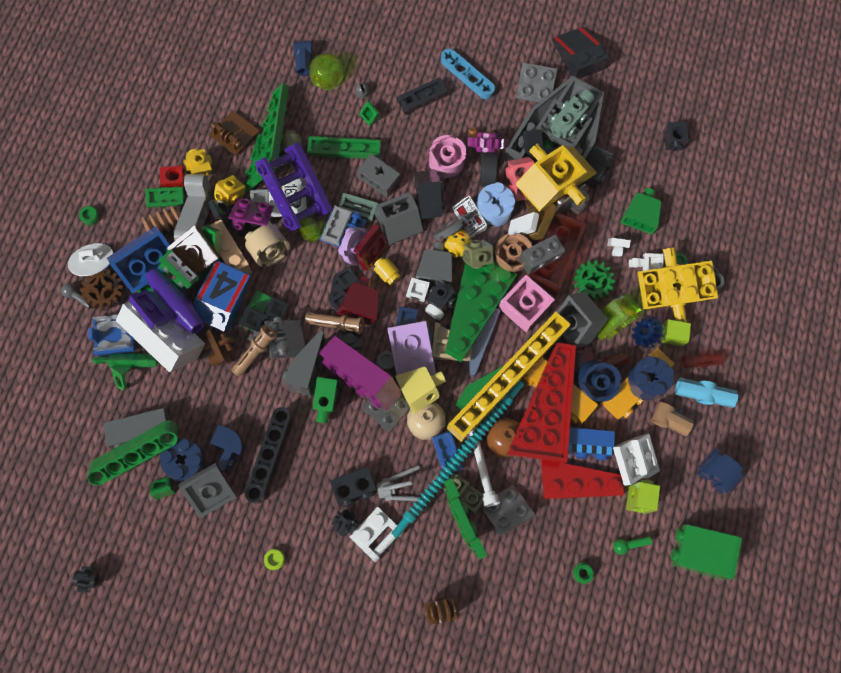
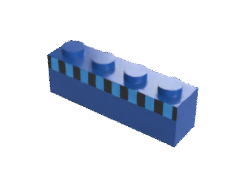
(591, 443)

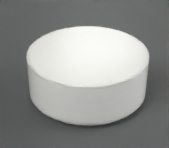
(434, 312)

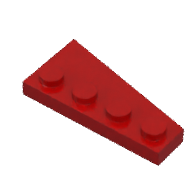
(573, 481)

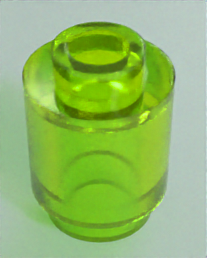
(309, 229)

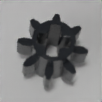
(345, 523)
(85, 579)

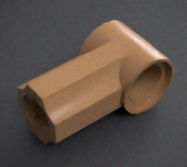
(666, 416)

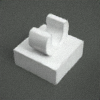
(618, 245)

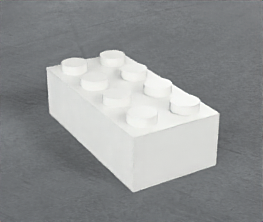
(168, 344)

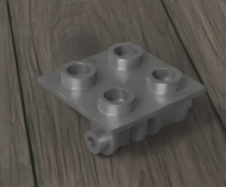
(535, 82)
(565, 204)
(288, 340)
(393, 414)
(510, 512)

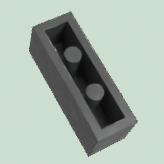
(125, 429)

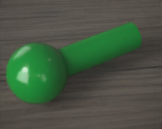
(622, 546)

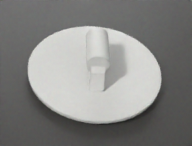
(89, 259)

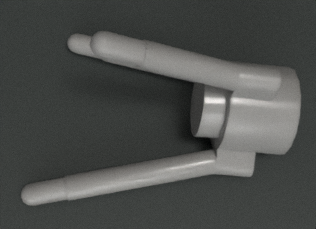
(387, 488)

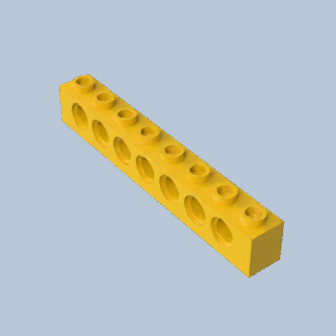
(508, 377)

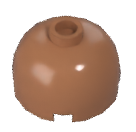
(509, 250)

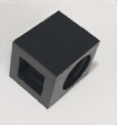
(676, 129)

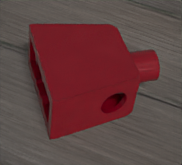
(360, 301)

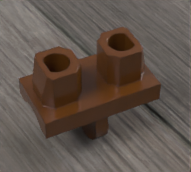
(221, 345)

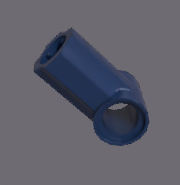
(302, 56)

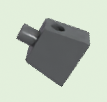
(435, 265)

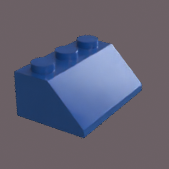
(139, 258)

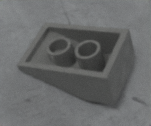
(303, 369)

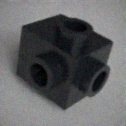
(442, 296)

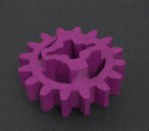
(487, 142)

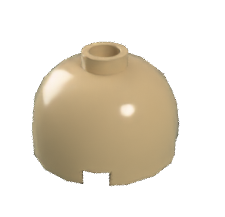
(427, 422)

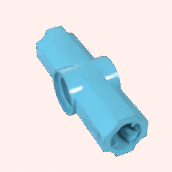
(706, 392)

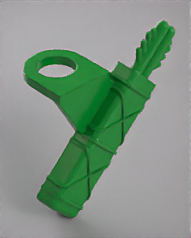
(123, 363)

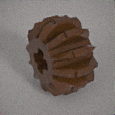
(442, 610)

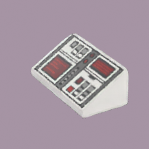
(475, 222)

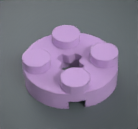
(349, 242)

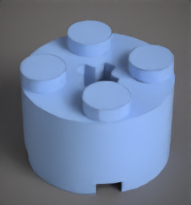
(495, 204)

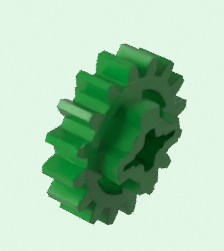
(596, 273)

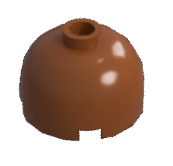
(501, 435)

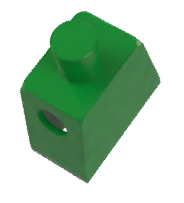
(643, 212)
(325, 389)

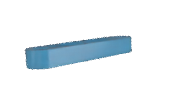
(469, 72)

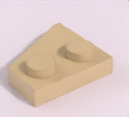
(439, 345)

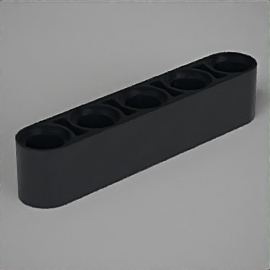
(268, 465)

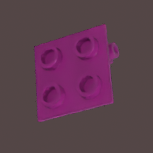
(250, 212)

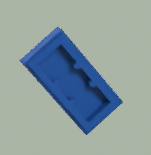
(445, 449)

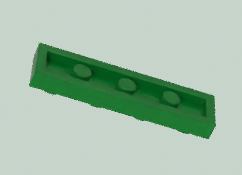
(343, 147)

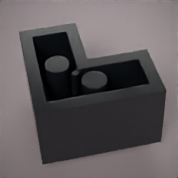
(429, 190)

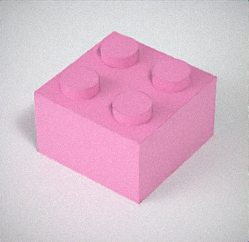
(526, 303)

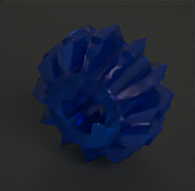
(645, 338)

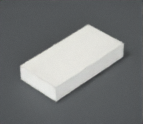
(524, 224)

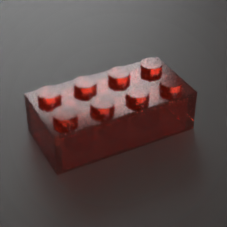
(569, 234)

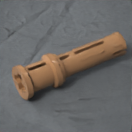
(343, 323)
(258, 345)

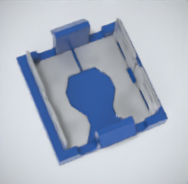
(110, 336)

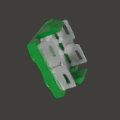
(181, 278)

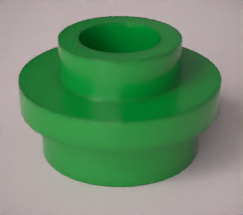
(589, 573)

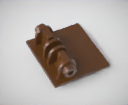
(233, 132)

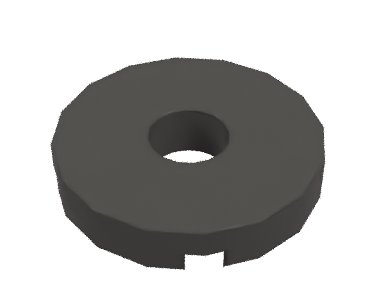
(450, 227)

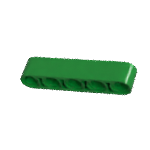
(121, 459)

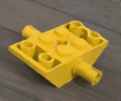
(555, 176)
(692, 282)

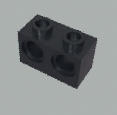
(351, 481)

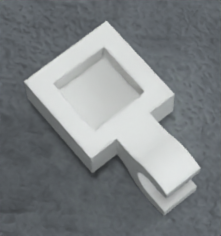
(649, 261)

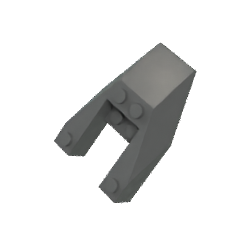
(542, 113)

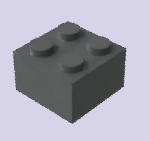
(584, 318)

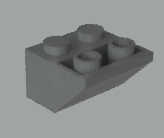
(399, 218)

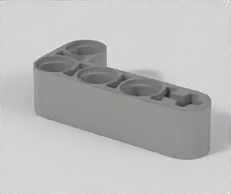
(196, 205)

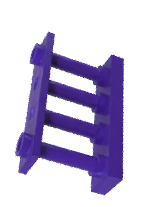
(308, 178)

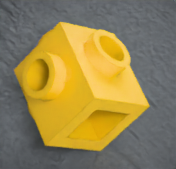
(198, 162)
(229, 190)

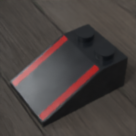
(581, 52)

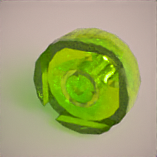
(326, 71)

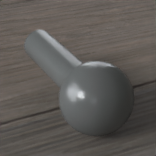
(70, 291)

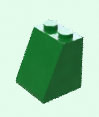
(706, 552)

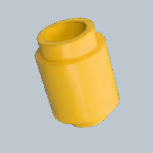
(387, 270)

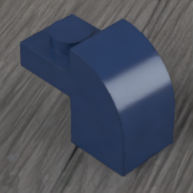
(231, 444)

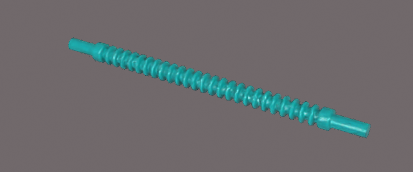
(409, 516)

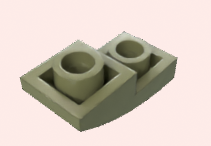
(468, 494)

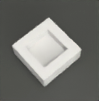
(417, 289)

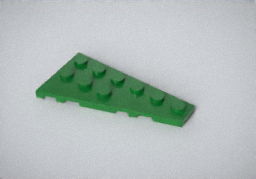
(269, 142)
(476, 301)

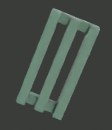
(357, 207)

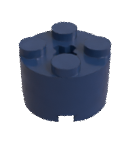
(653, 368)
(605, 373)
(172, 459)
(721, 471)

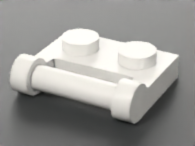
(370, 530)

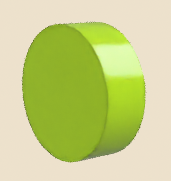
(274, 559)

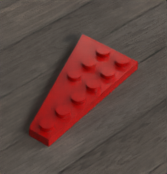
(546, 422)

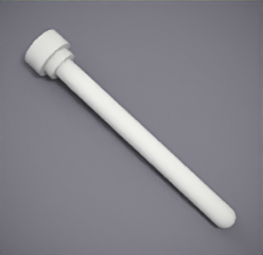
(490, 498)

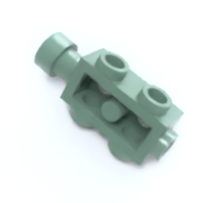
(573, 112)

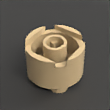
(266, 245)

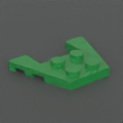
(459, 513)

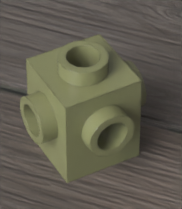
(478, 253)

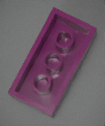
(360, 373)

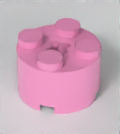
(447, 156)

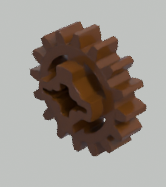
(108, 294)

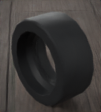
(488, 169)

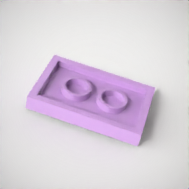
(411, 347)

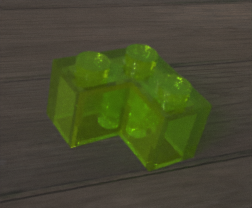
(620, 313)

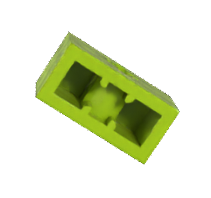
(643, 497)

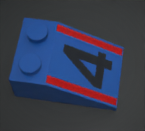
(221, 295)

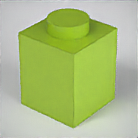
(676, 332)

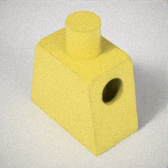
(420, 387)

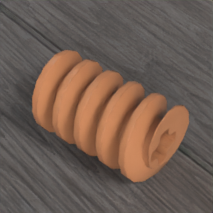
(163, 221)

